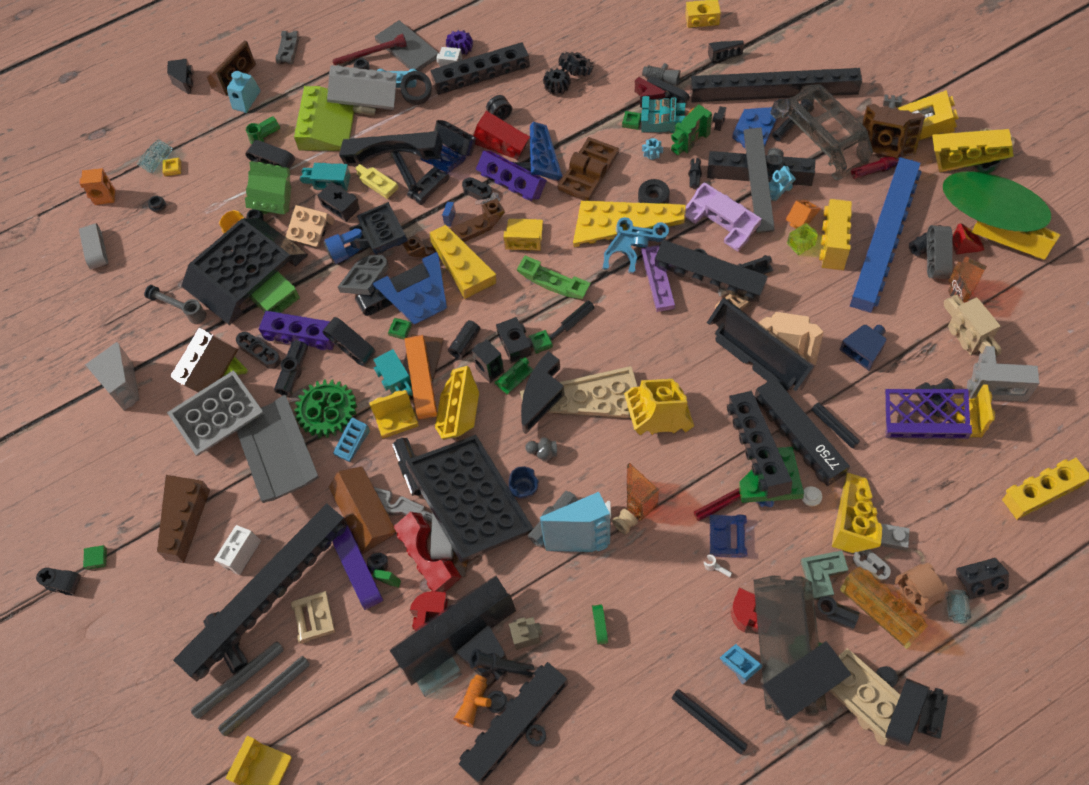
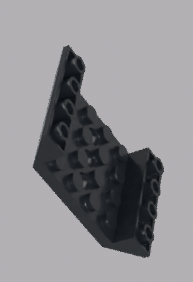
(224, 284)

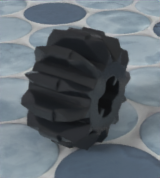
(556, 81)

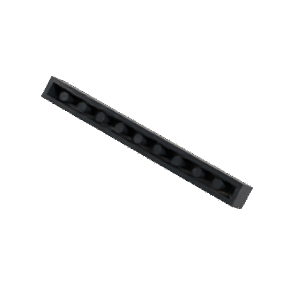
(773, 84)
(260, 593)

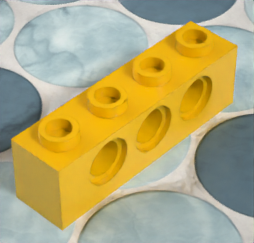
(1021, 505)

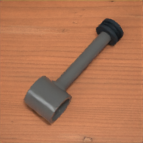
(191, 308)

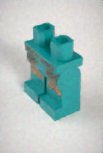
(661, 114)

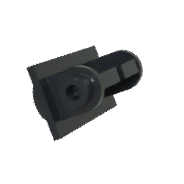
(759, 265)
(933, 713)

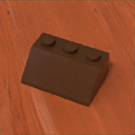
(238, 60)
(204, 361)

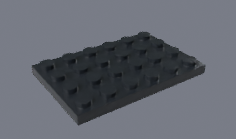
(468, 497)

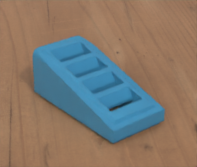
(350, 430)

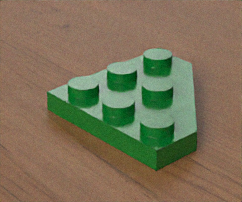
(750, 489)

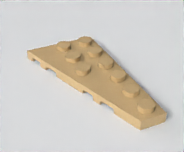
(596, 394)

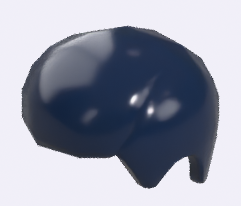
(523, 482)

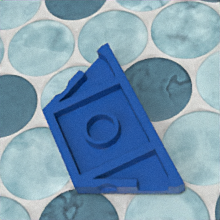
(754, 119)

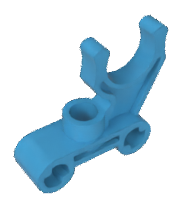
(632, 237)

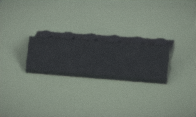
(451, 629)

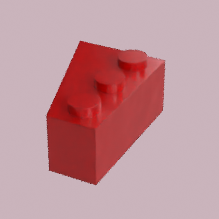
(500, 136)

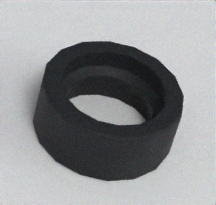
(416, 75)

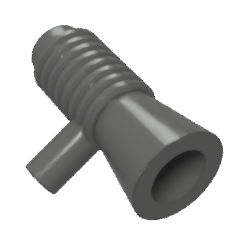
(669, 76)

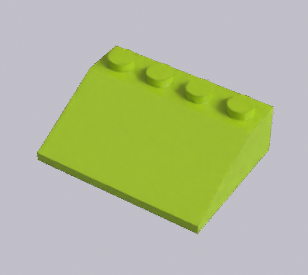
(322, 123)

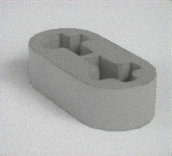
(872, 564)

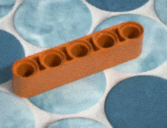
(420, 377)

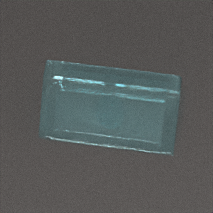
(439, 677)

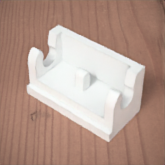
(237, 549)

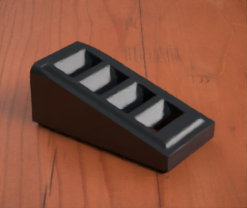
(720, 50)

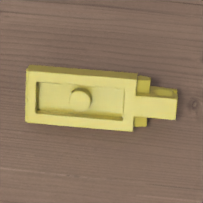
(376, 181)

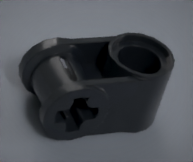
(59, 580)

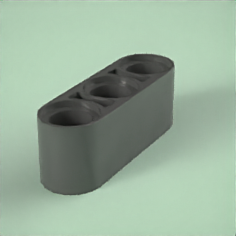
(939, 252)

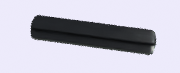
(837, 426)

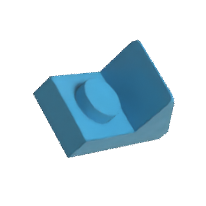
(740, 663)

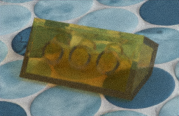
(883, 606)

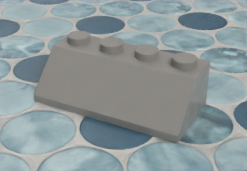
(361, 87)

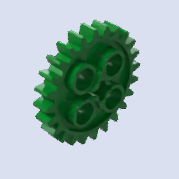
(310, 406)

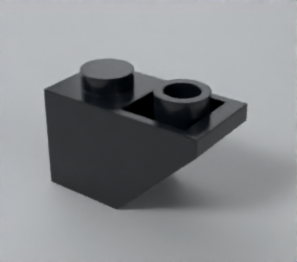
(181, 74)

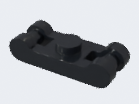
(428, 185)

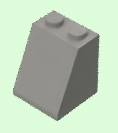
(116, 375)

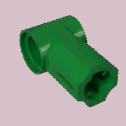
(261, 130)

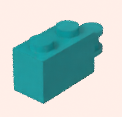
(324, 173)
(392, 372)

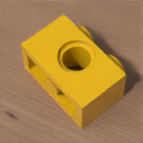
(702, 13)

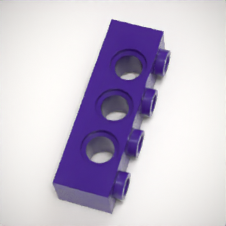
(534, 183)
(291, 324)

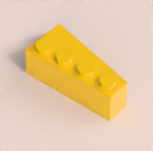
(1037, 243)

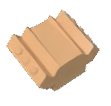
(796, 332)

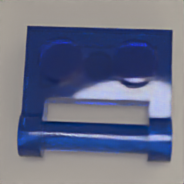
(446, 162)
(721, 535)

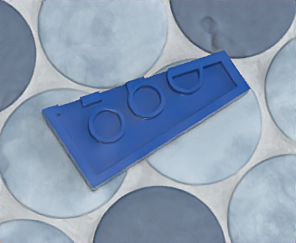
(542, 153)

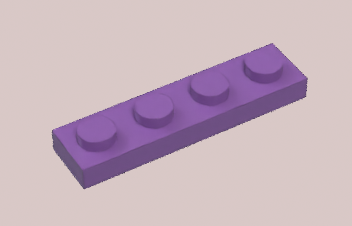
(657, 280)

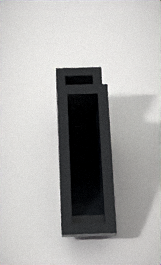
(541, 391)

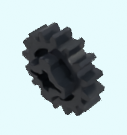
(575, 63)

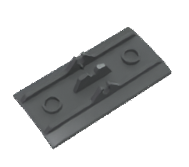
(277, 452)

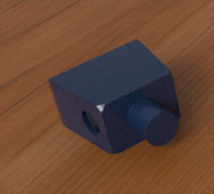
(864, 345)

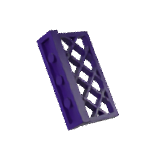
(928, 430)

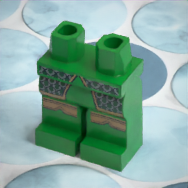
(691, 129)

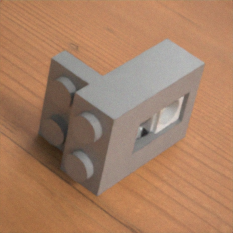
(1004, 381)

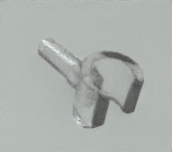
(493, 196)

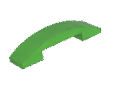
(552, 280)

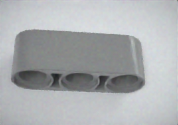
(93, 246)
(440, 545)

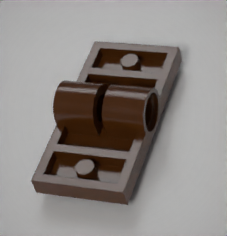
(588, 169)

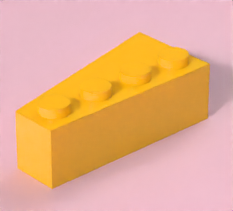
(971, 148)
(837, 234)
(463, 265)

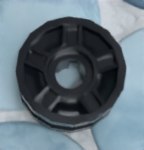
(499, 107)

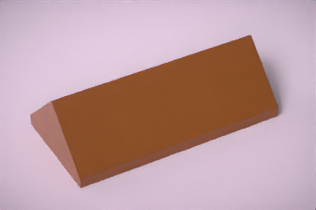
(361, 508)

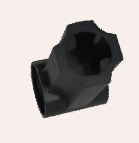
(838, 613)

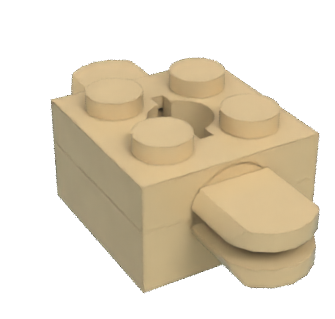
(972, 324)

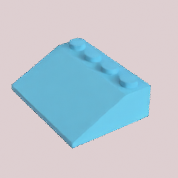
(578, 526)

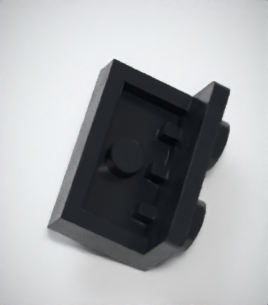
(983, 578)

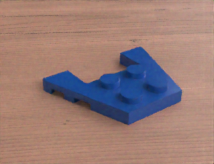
(420, 299)

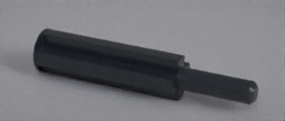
(574, 318)

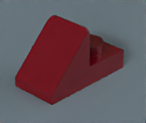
(645, 88)

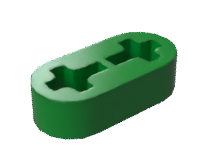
(599, 623)

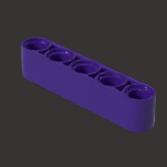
(357, 570)

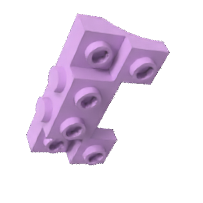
(724, 212)

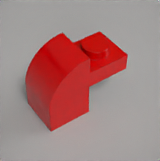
(427, 606)
(743, 610)

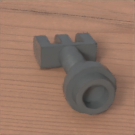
(892, 103)

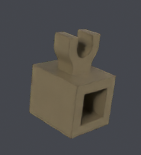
(525, 632)

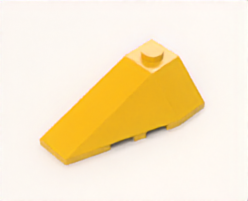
(856, 519)

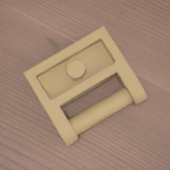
(319, 614)

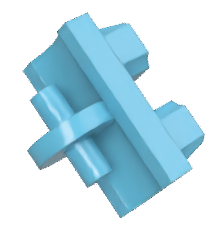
(780, 183)

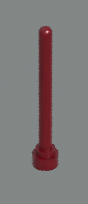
(399, 41)

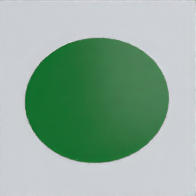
(997, 201)

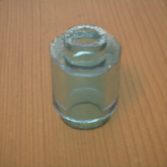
(958, 606)

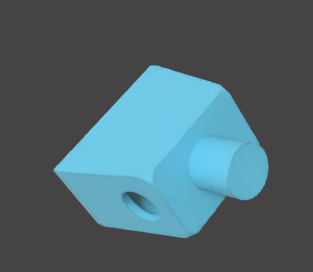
(242, 91)

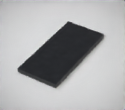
(806, 680)

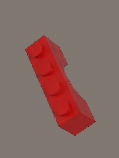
(413, 532)

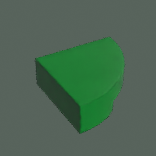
(387, 578)

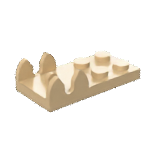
(866, 696)

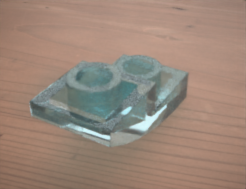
(153, 155)

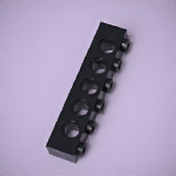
(480, 68)
(759, 445)

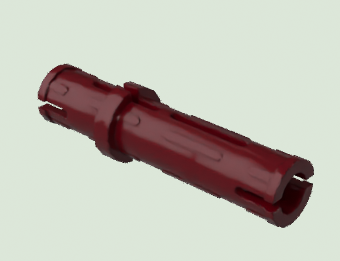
(881, 165)

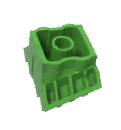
(268, 188)

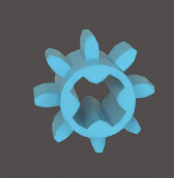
(652, 148)

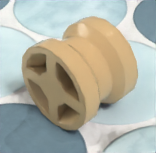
(624, 521)

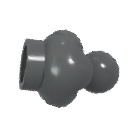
(545, 448)

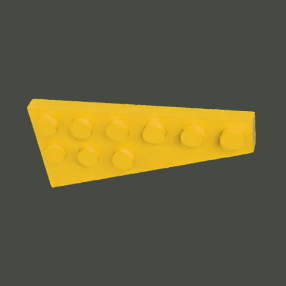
(599, 218)

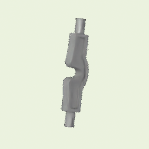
(402, 505)

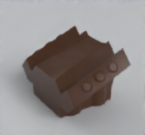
(893, 130)

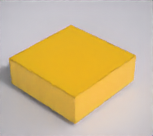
(171, 166)

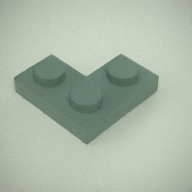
(819, 568)

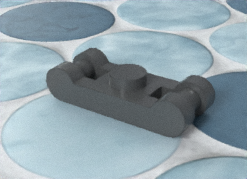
(287, 48)

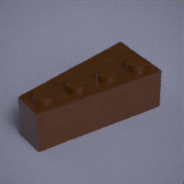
(180, 516)

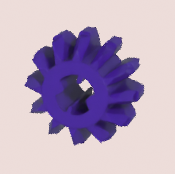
(460, 40)

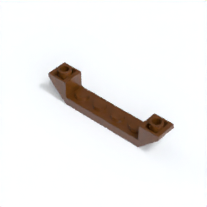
(467, 230)

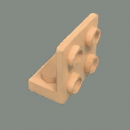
(308, 225)

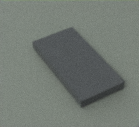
(416, 53)

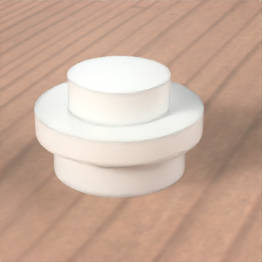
(812, 496)

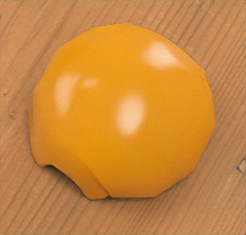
(229, 220)

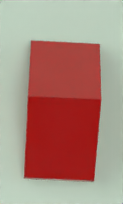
(965, 241)

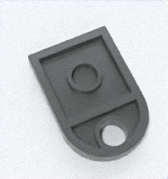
(364, 274)

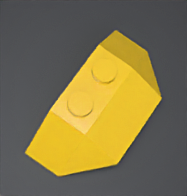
(457, 404)

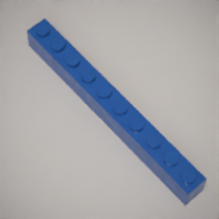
(885, 235)

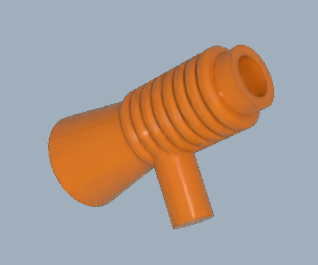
(472, 700)

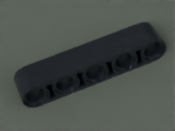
(376, 301)

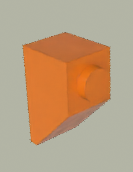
(802, 213)

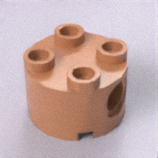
(921, 588)

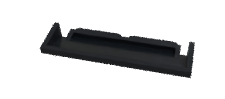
(754, 343)

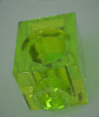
(802, 239)

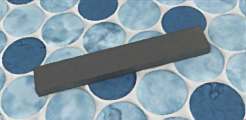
(758, 178)

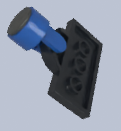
(376, 229)

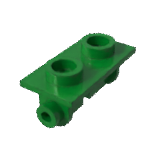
(514, 376)

